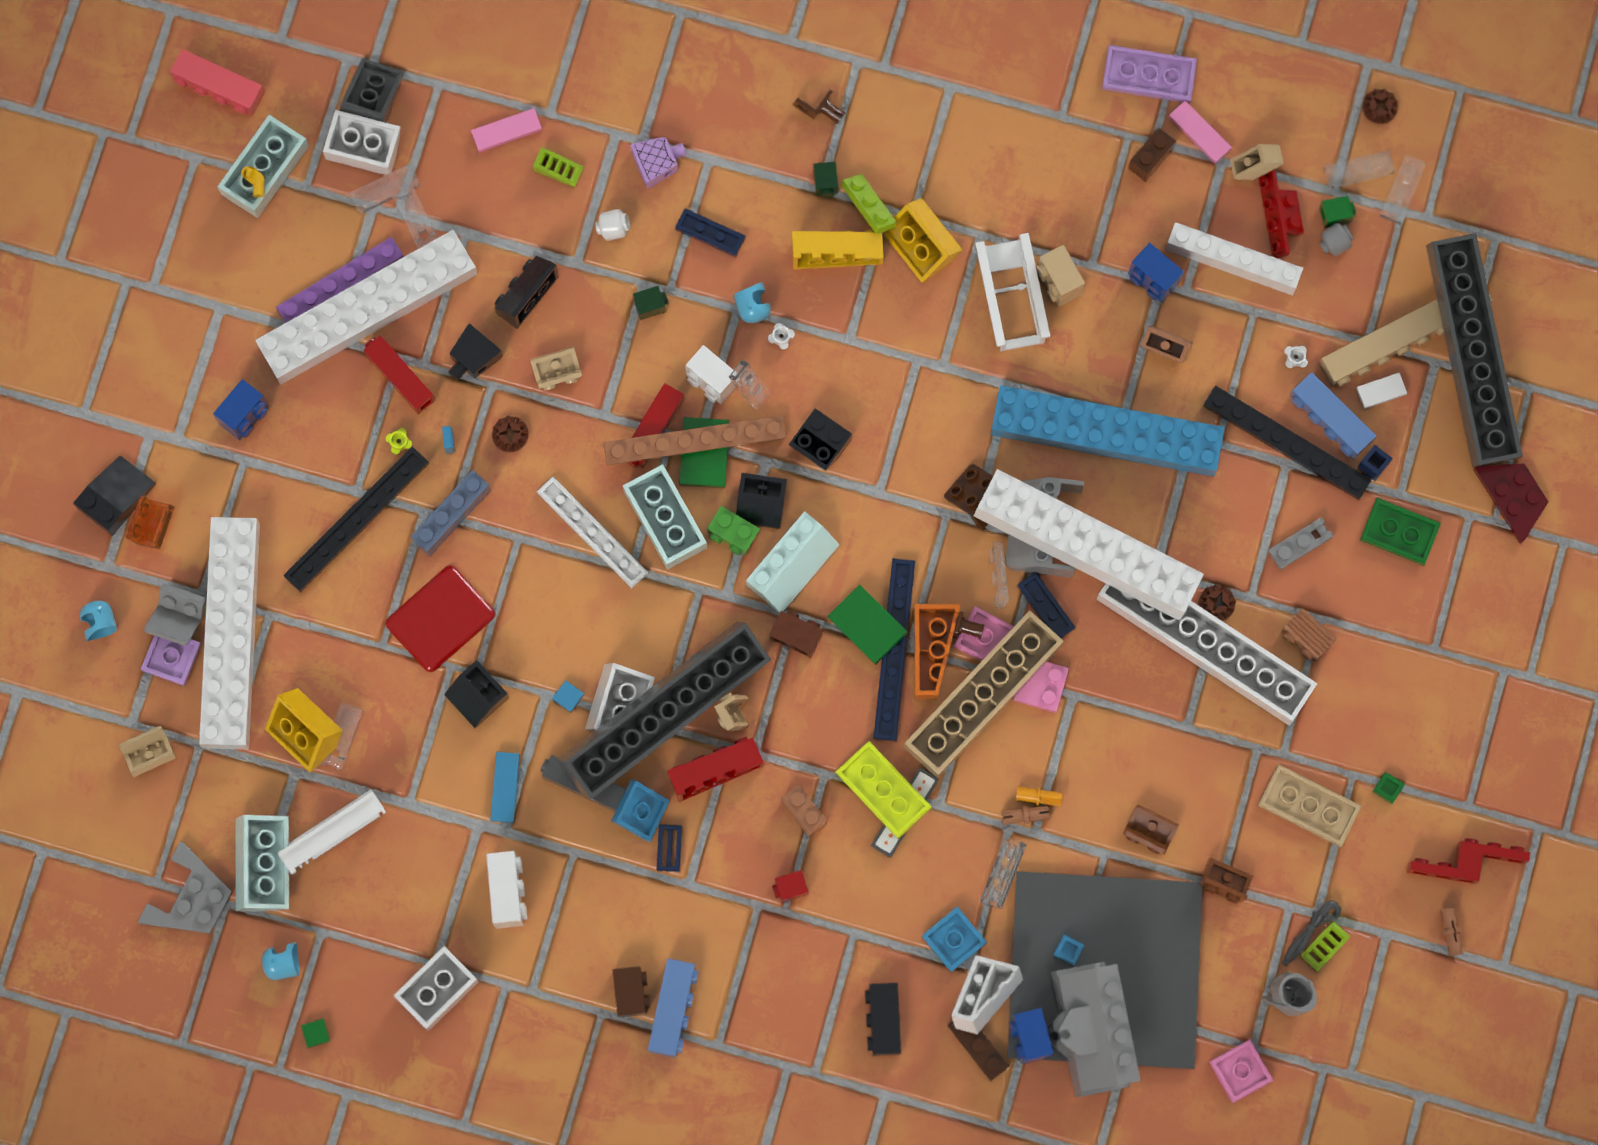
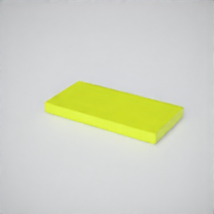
(883, 790)

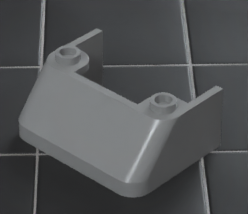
(1028, 559)

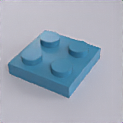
(640, 810)
(954, 939)

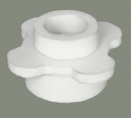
(778, 330)
(1300, 351)

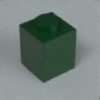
(825, 179)
(650, 302)

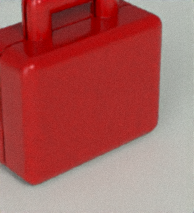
(440, 618)

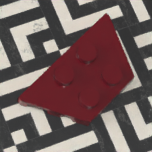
(1514, 495)

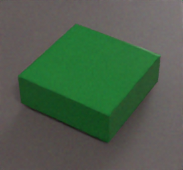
(1388, 788)
(315, 1033)

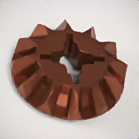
(1380, 116)
(518, 440)
(1227, 599)

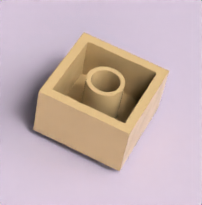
(1060, 276)

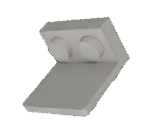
(176, 615)

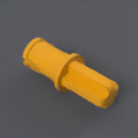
(1039, 796)

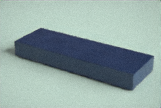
(710, 232)
(1045, 605)

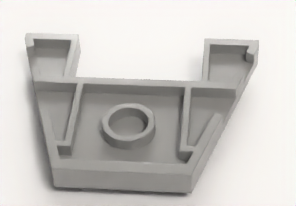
(198, 902)

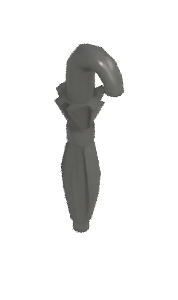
(1303, 938)

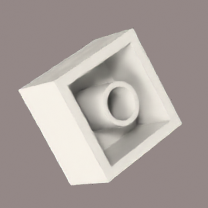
(710, 374)

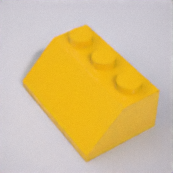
(922, 240)
(302, 729)

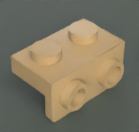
(556, 368)
(729, 713)
(147, 751)

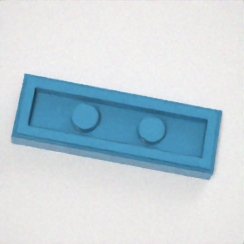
(505, 787)

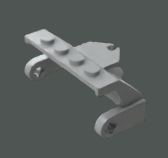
(1093, 1028)

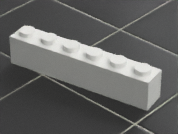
(1234, 258)

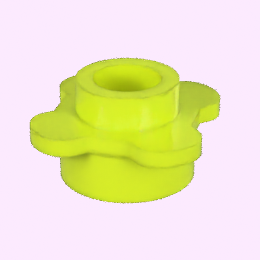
(397, 447)

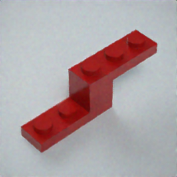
(1468, 861)

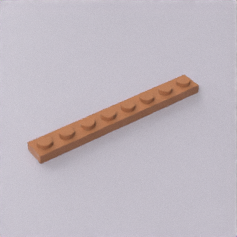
(694, 440)

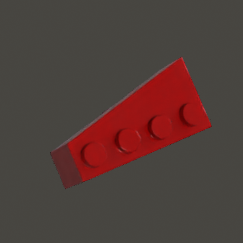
(715, 768)

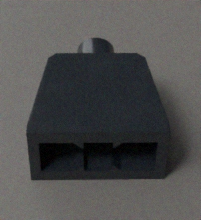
(473, 354)

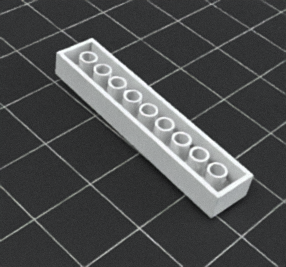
(366, 307)
(1088, 545)
(229, 633)
(1220, 653)

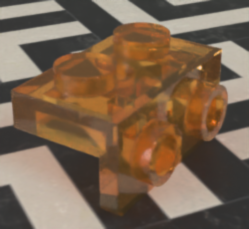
(149, 523)

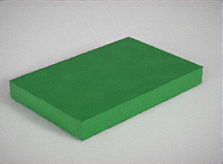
(704, 467)
(1400, 531)
(867, 624)

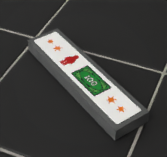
(885, 840)

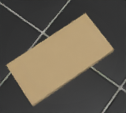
(1309, 806)

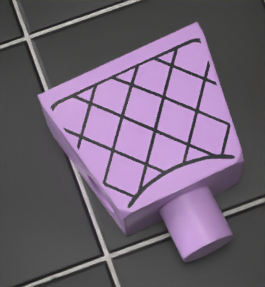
(656, 159)

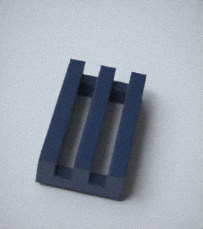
(668, 868)

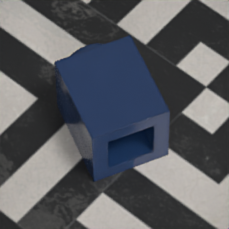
(1374, 463)

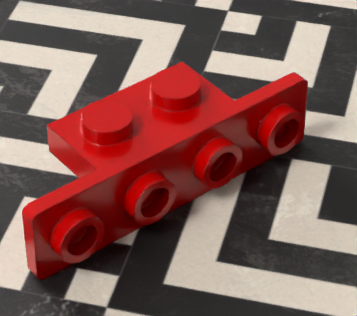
(1281, 214)

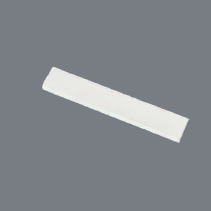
(592, 533)

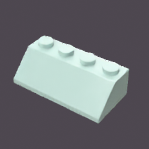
(792, 562)
(260, 872)

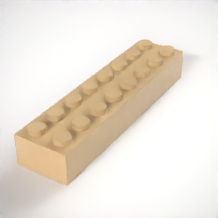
(983, 694)

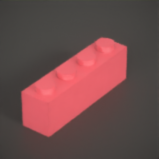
(216, 82)

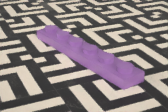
(341, 279)

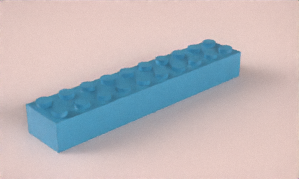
(1107, 431)

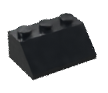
(526, 290)

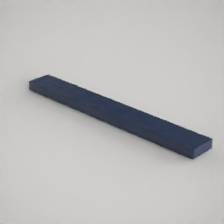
(893, 663)

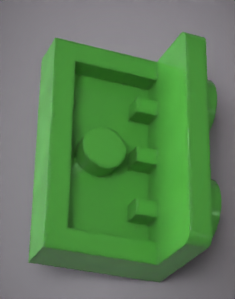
(732, 531)

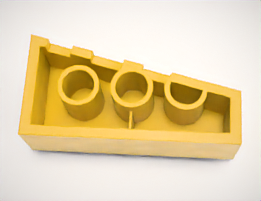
(836, 249)

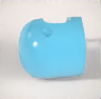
(750, 304)
(100, 618)
(281, 965)

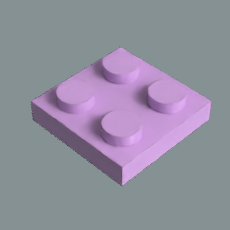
(170, 659)

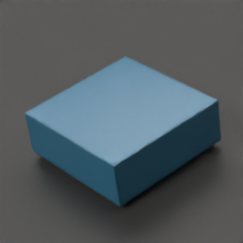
(448, 439)
(568, 696)
(1068, 950)

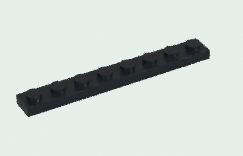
(1287, 442)
(356, 519)

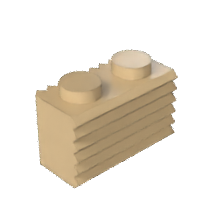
(1256, 161)

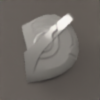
(1292, 994)

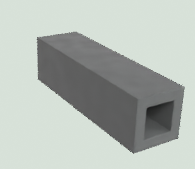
(554, 773)

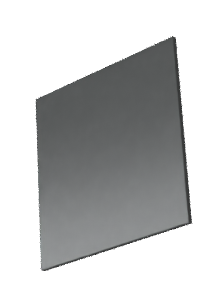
(1128, 922)

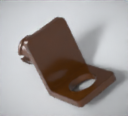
(825, 107)
(967, 627)

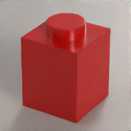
(790, 886)

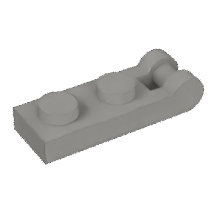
(1299, 544)

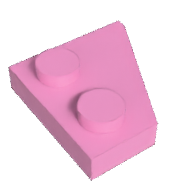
(1044, 688)

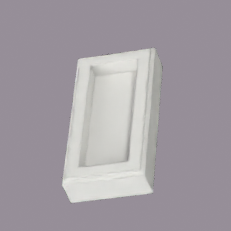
(1381, 391)

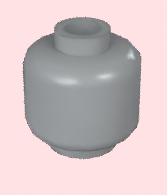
(1336, 239)

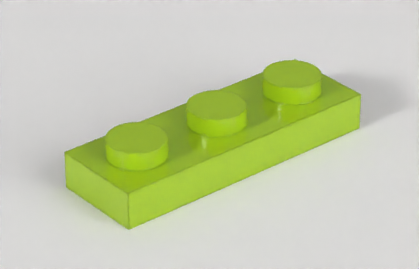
(868, 203)

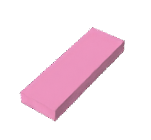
(506, 130)
(1200, 132)

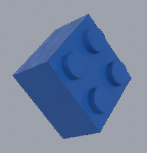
(1155, 273)
(241, 410)
(1031, 1036)

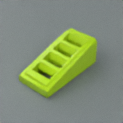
(545, 153)
(1339, 932)

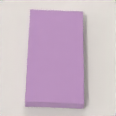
(1149, 74)

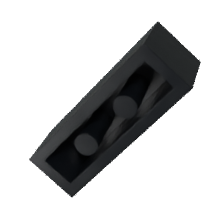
(883, 1019)

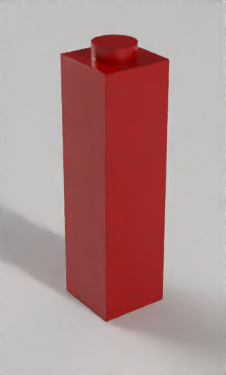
(398, 374)
(659, 415)

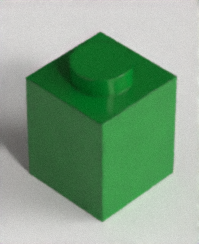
(1337, 211)

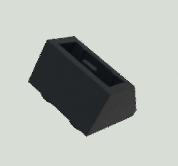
(821, 439)
(761, 500)
(476, 694)

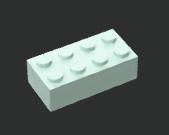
(273, 153)
(665, 517)

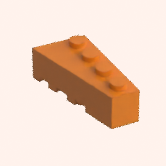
(932, 641)

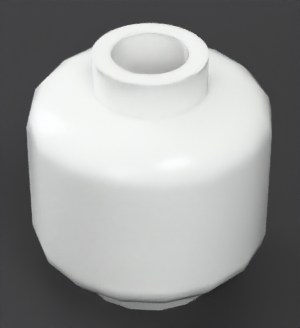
(613, 224)

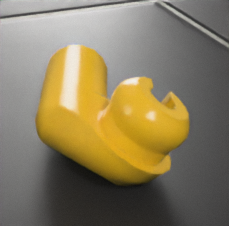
(256, 179)

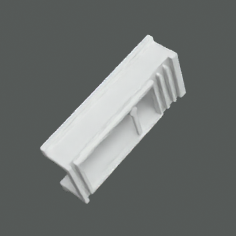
(1007, 257)
(331, 831)

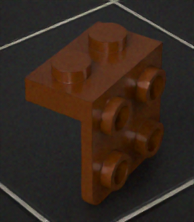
(969, 491)

